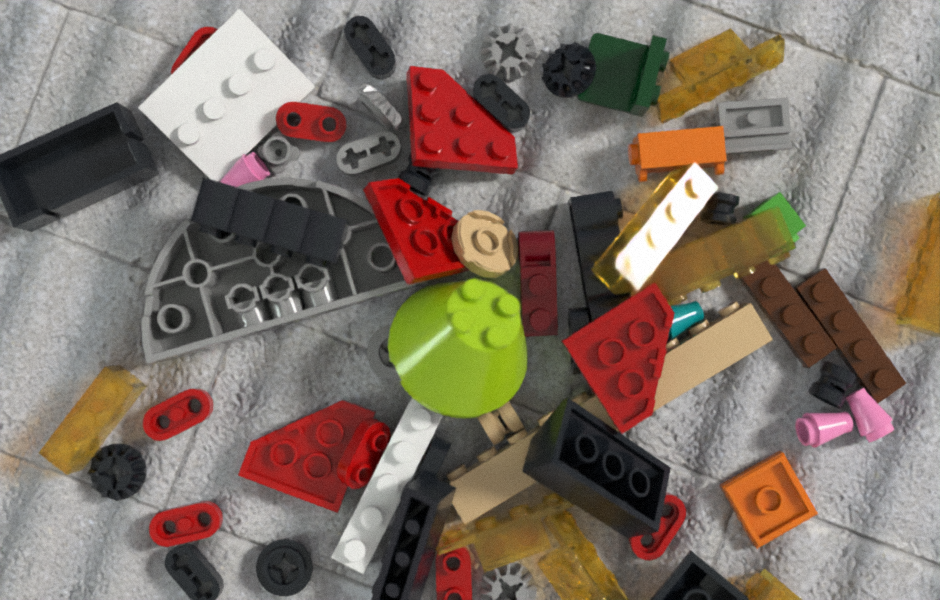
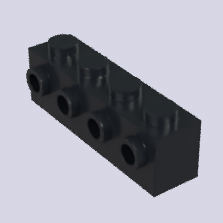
(414, 539)

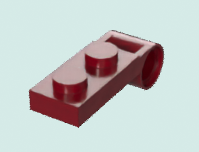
(538, 282)

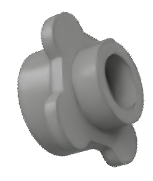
(278, 142)

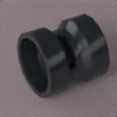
(419, 177)
(832, 384)

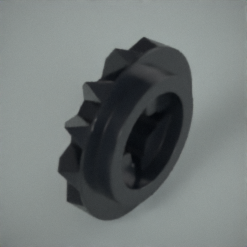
(581, 75)
(127, 459)
(273, 578)

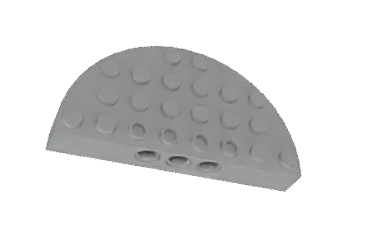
(221, 291)

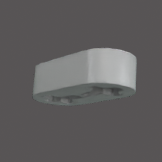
(366, 145)

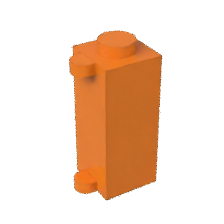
(677, 148)

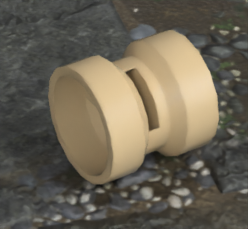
(494, 427)

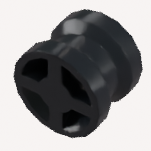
(720, 209)

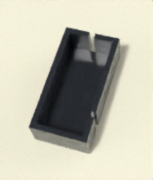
(73, 167)

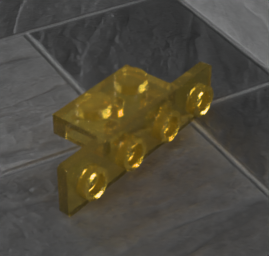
(714, 69)
(509, 537)
(575, 566)

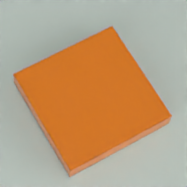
(768, 499)

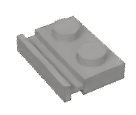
(755, 125)

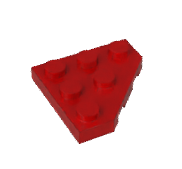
(453, 128)
(415, 231)
(625, 355)
(306, 454)

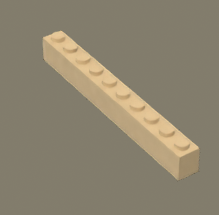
(686, 364)

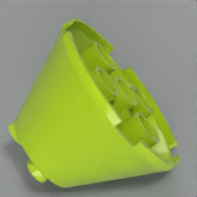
(459, 347)

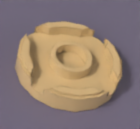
(484, 244)

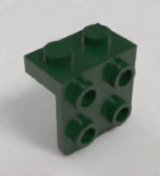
(625, 73)

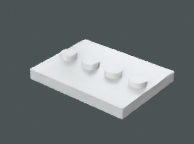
(226, 96)

